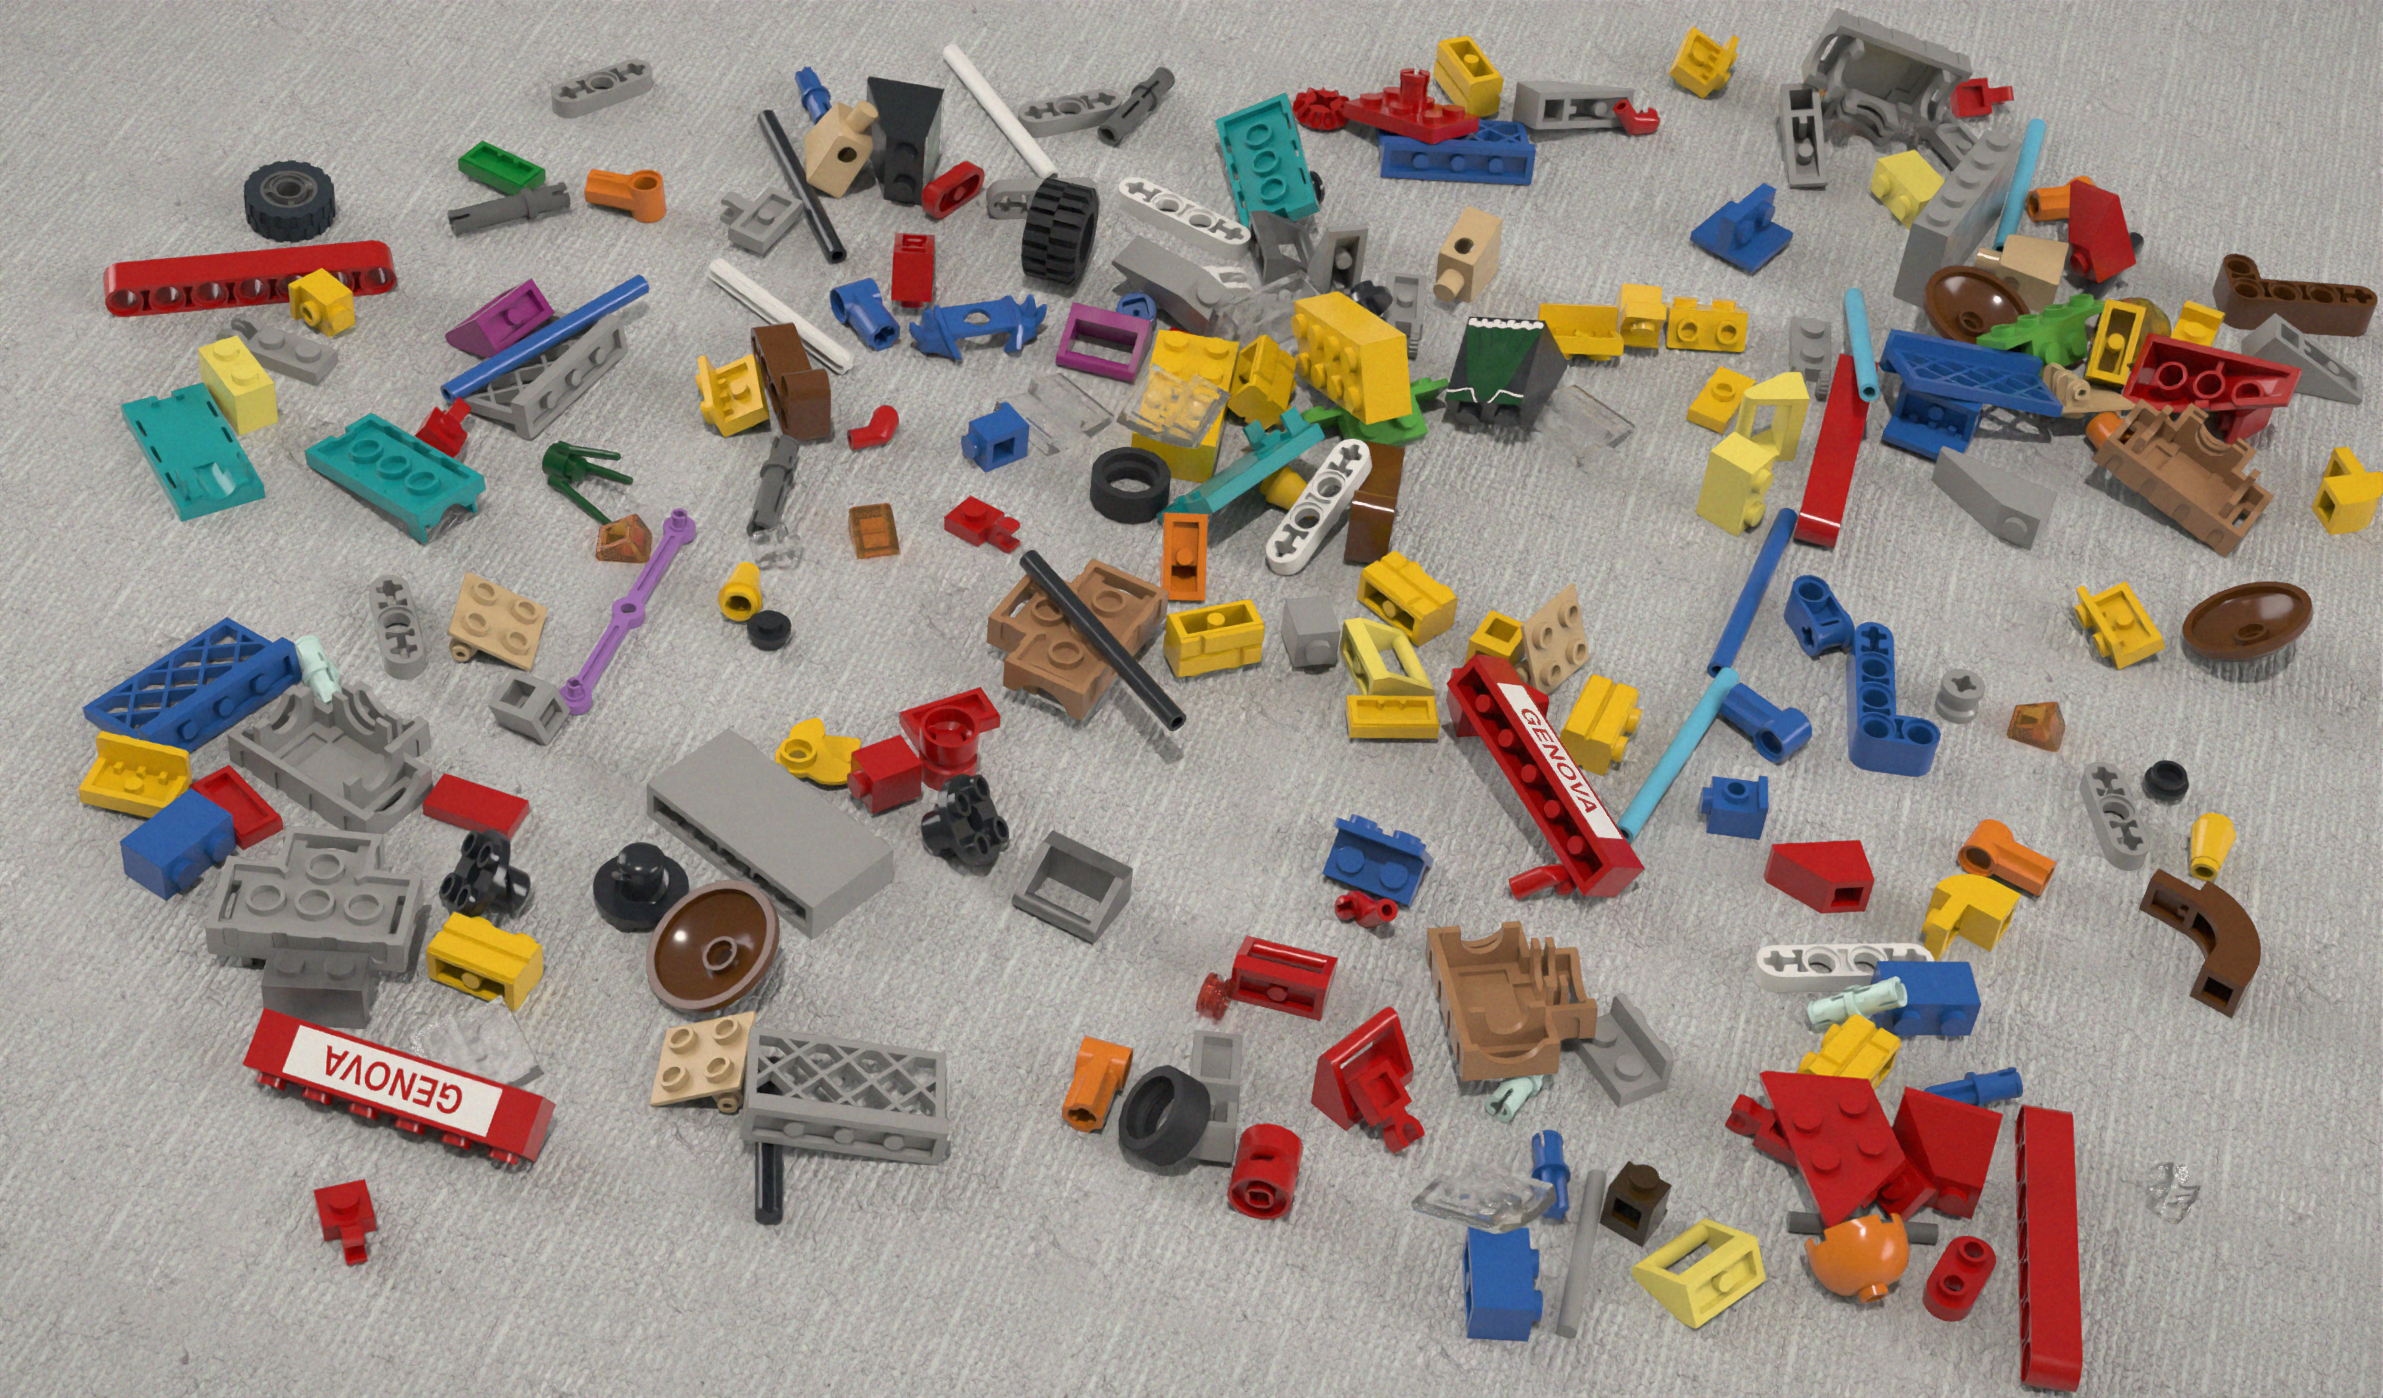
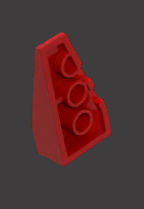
(2207, 377)

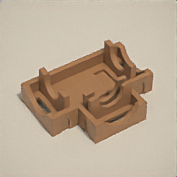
(2187, 472)
(1053, 653)
(1508, 1000)

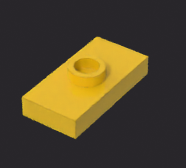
(1719, 400)
(1391, 716)

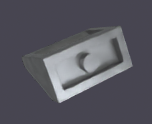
(1266, 234)
(1082, 871)

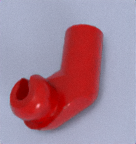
(1634, 122)
(878, 432)
(1542, 878)
(1365, 910)

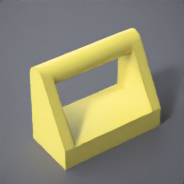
(1792, 401)
(1359, 650)
(1709, 1284)

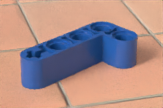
(1875, 733)

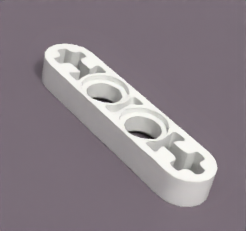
(1221, 236)
(1313, 504)
(1836, 956)

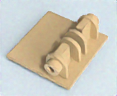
(2079, 396)
(495, 622)
(1553, 643)
(704, 1062)

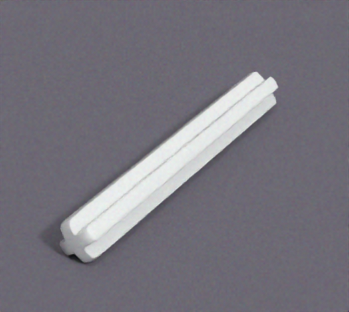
(777, 312)

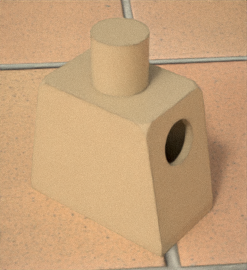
(839, 146)
(2028, 266)
(1466, 272)

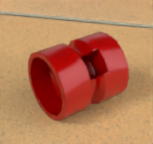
(948, 744)
(1265, 1171)

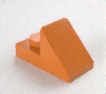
(1184, 556)

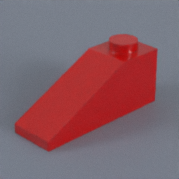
(912, 269)

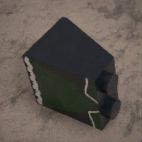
(905, 136)
(1504, 372)

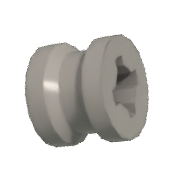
(1959, 696)

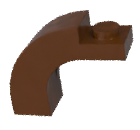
(2219, 930)

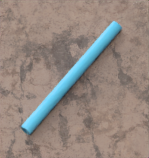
(2021, 182)
(1861, 345)
(1676, 754)

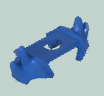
(946, 325)

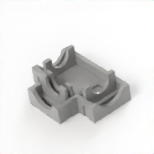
(1881, 76)
(340, 757)
(316, 900)

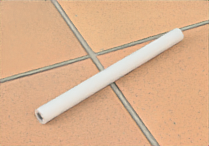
(1000, 112)

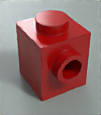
(885, 774)

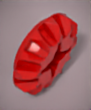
(1313, 105)

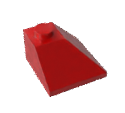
(2097, 233)
(1950, 1146)

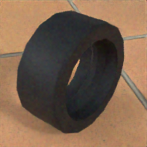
(1132, 464)
(1182, 1126)

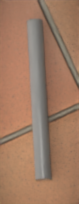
(1581, 1254)

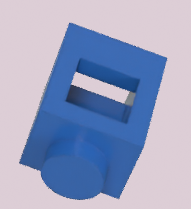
(996, 438)
(1735, 806)

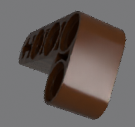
(2305, 305)
(795, 390)
(1375, 505)

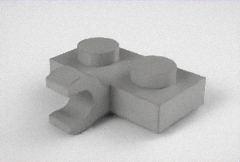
(759, 222)

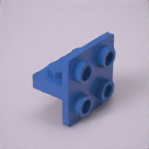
(1744, 230)
(1930, 421)
(1377, 861)

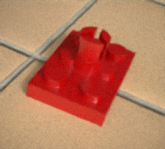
(1412, 111)

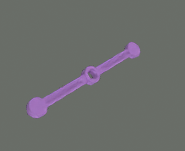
(676, 531)

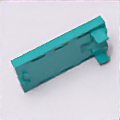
(1266, 160)
(193, 452)
(1267, 456)
(397, 472)

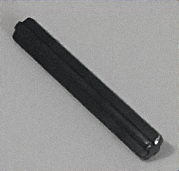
(768, 1170)

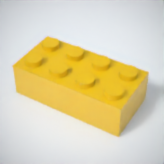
(1183, 357)
(1352, 357)

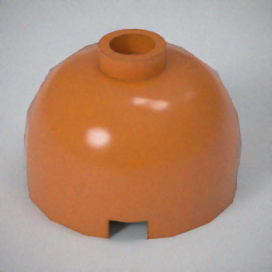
(1861, 1257)

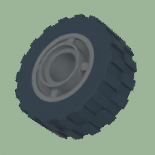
(289, 201)

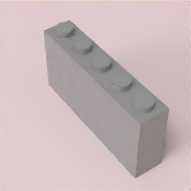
(1957, 214)
(770, 832)

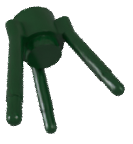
(566, 464)

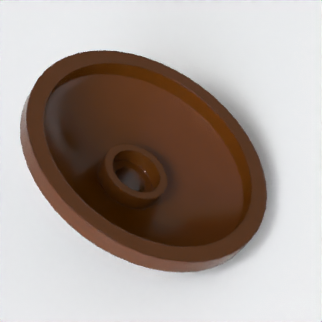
(1968, 302)
(2248, 621)
(712, 946)

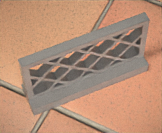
(557, 381)
(844, 1124)

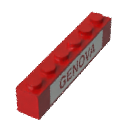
(1545, 776)
(400, 1086)

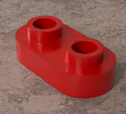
(952, 190)
(1966, 1271)

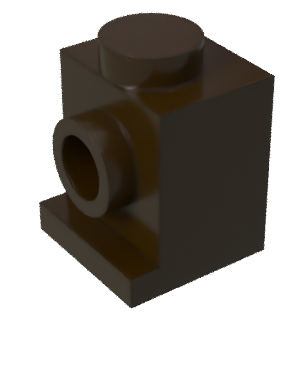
(1642, 1190)

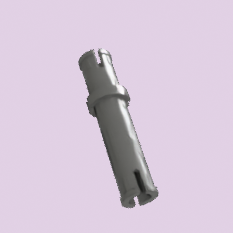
(1144, 98)
(509, 208)
(776, 476)

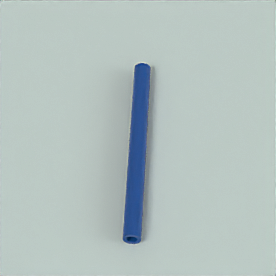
(544, 339)
(1753, 591)

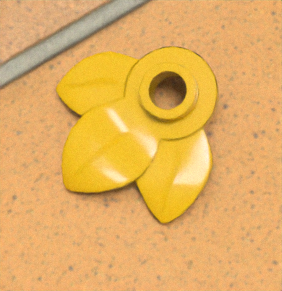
(817, 755)

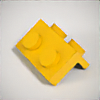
(1703, 63)
(1705, 326)
(1584, 329)
(732, 394)
(2119, 624)
(135, 775)

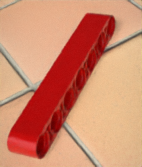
(242, 277)
(1833, 458)
(2048, 1250)

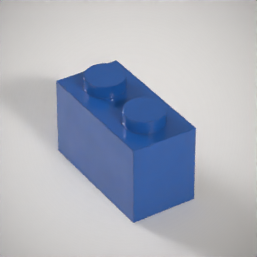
(178, 844)
(1939, 998)
(1500, 1285)

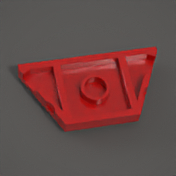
(1835, 1139)

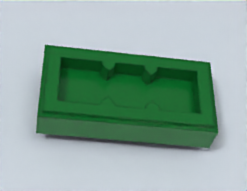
(501, 168)

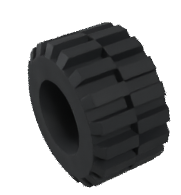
(1059, 231)

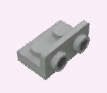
(1626, 1054)

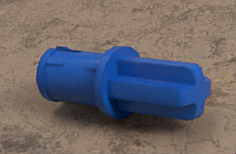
(814, 96)
(1982, 1088)
(1552, 1169)

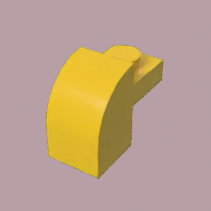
(1640, 315)
(2198, 324)
(2347, 494)
(1968, 908)

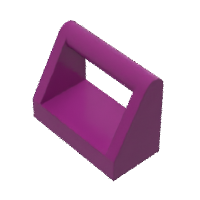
(501, 321)
(1109, 327)

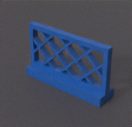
(1464, 158)
(1969, 372)
(205, 707)

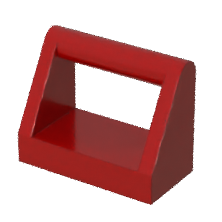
(1280, 985)
(1330, 1081)

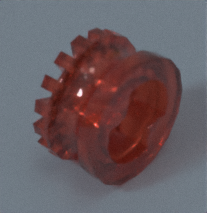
(1214, 996)

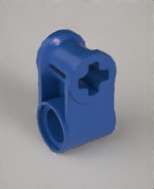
(1817, 616)

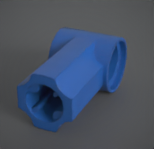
(863, 308)
(1773, 731)

